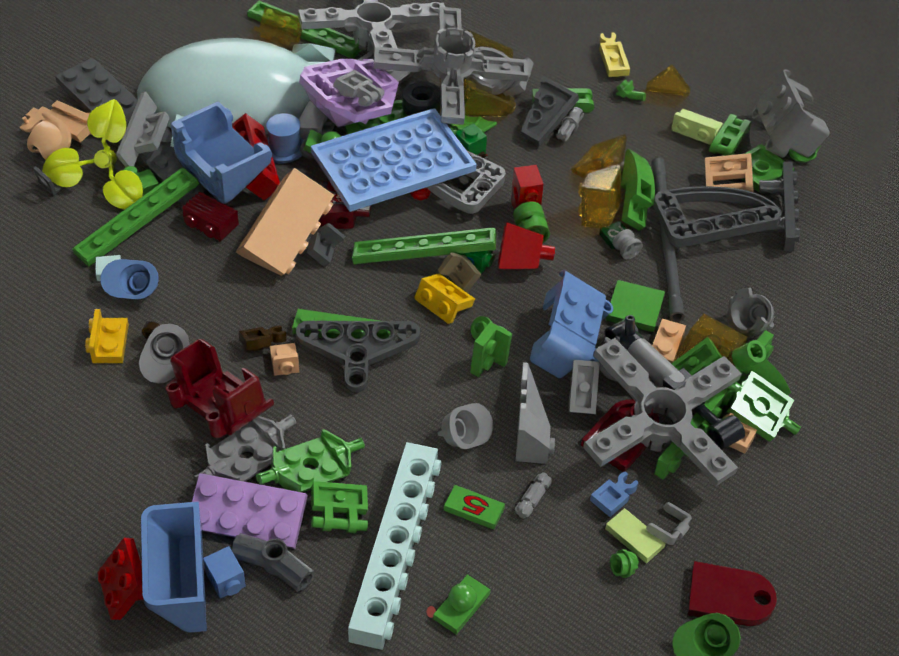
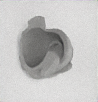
(750, 313)

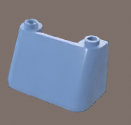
(217, 152)

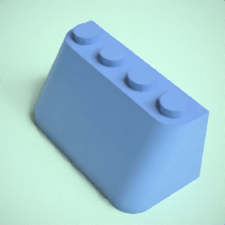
(174, 564)

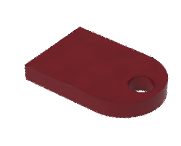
(617, 412)
(730, 593)

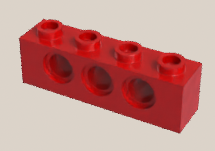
(253, 133)

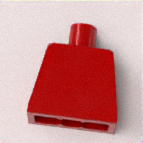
(522, 248)

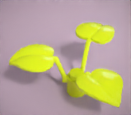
(64, 165)

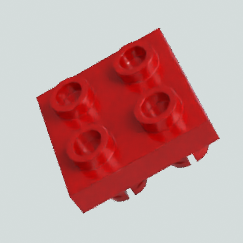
(121, 579)

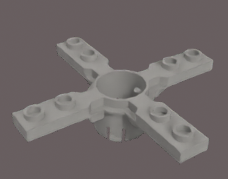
(370, 20)
(458, 65)
(680, 402)

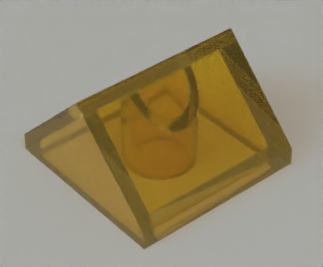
(601, 156)

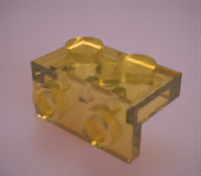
(279, 25)

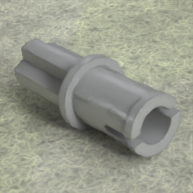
(570, 124)

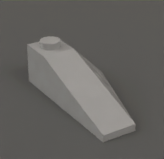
(533, 425)

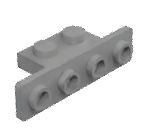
(143, 131)

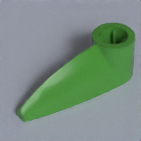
(753, 358)

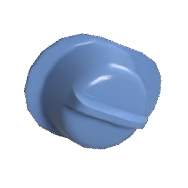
(129, 279)

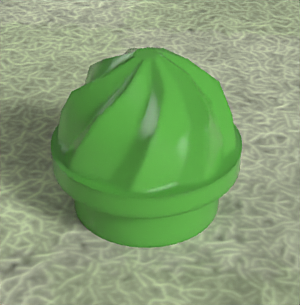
(624, 563)

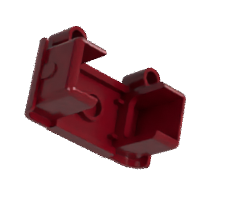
(213, 394)

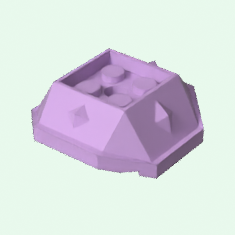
(343, 110)

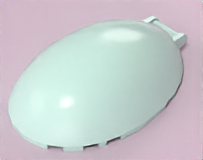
(234, 71)

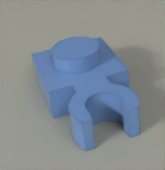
(613, 496)

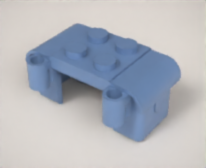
(573, 325)

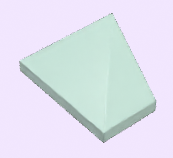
(314, 53)

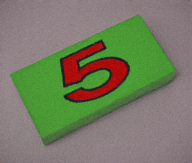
(474, 507)

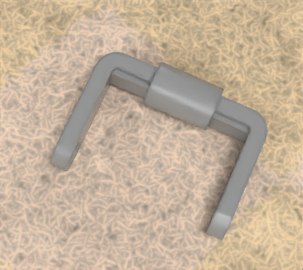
(678, 532)

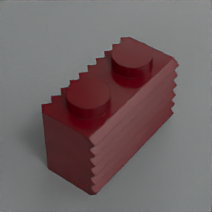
(210, 216)

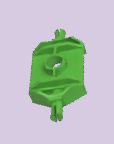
(327, 453)

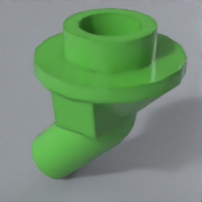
(625, 90)

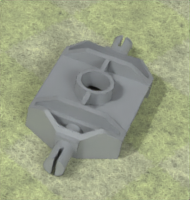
(256, 437)

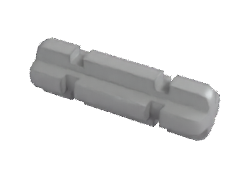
(533, 495)

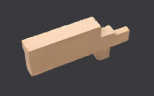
(70, 116)

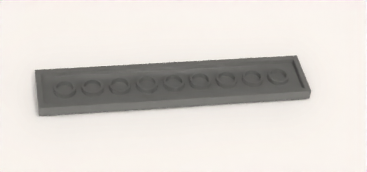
(93, 86)

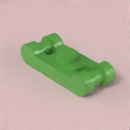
(731, 135)

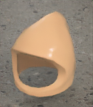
(49, 136)

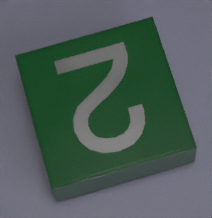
(609, 234)

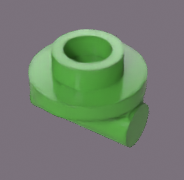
(479, 325)

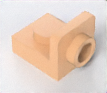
(284, 359)

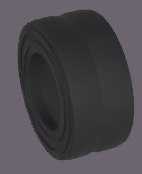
(420, 91)

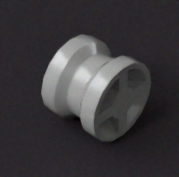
(627, 244)

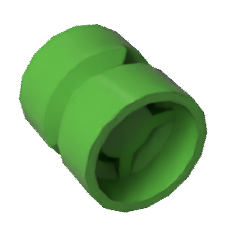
(531, 217)

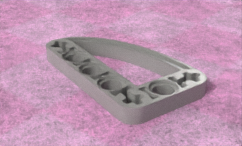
(488, 176)

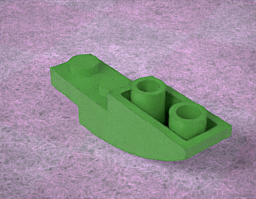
(640, 189)

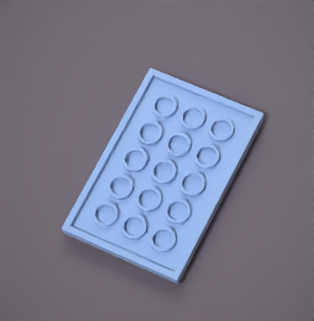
(392, 159)

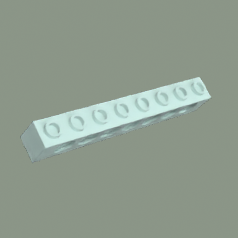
(374, 630)

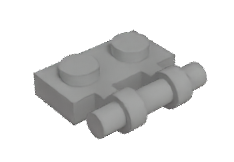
(358, 85)

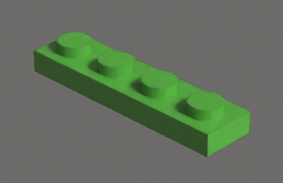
(308, 315)

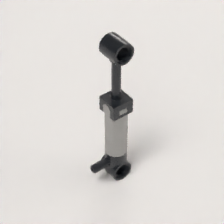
(722, 431)

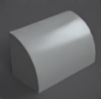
(314, 119)

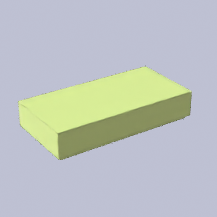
(634, 535)

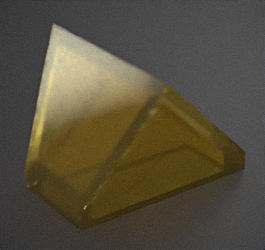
(669, 82)

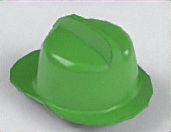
(707, 636)

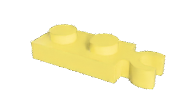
(613, 56)

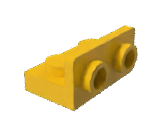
(442, 297)
(107, 338)

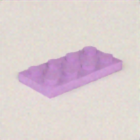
(249, 509)

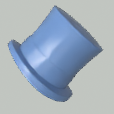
(284, 137)

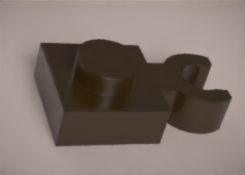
(257, 338)

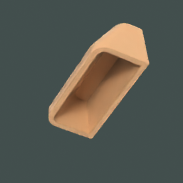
(286, 223)

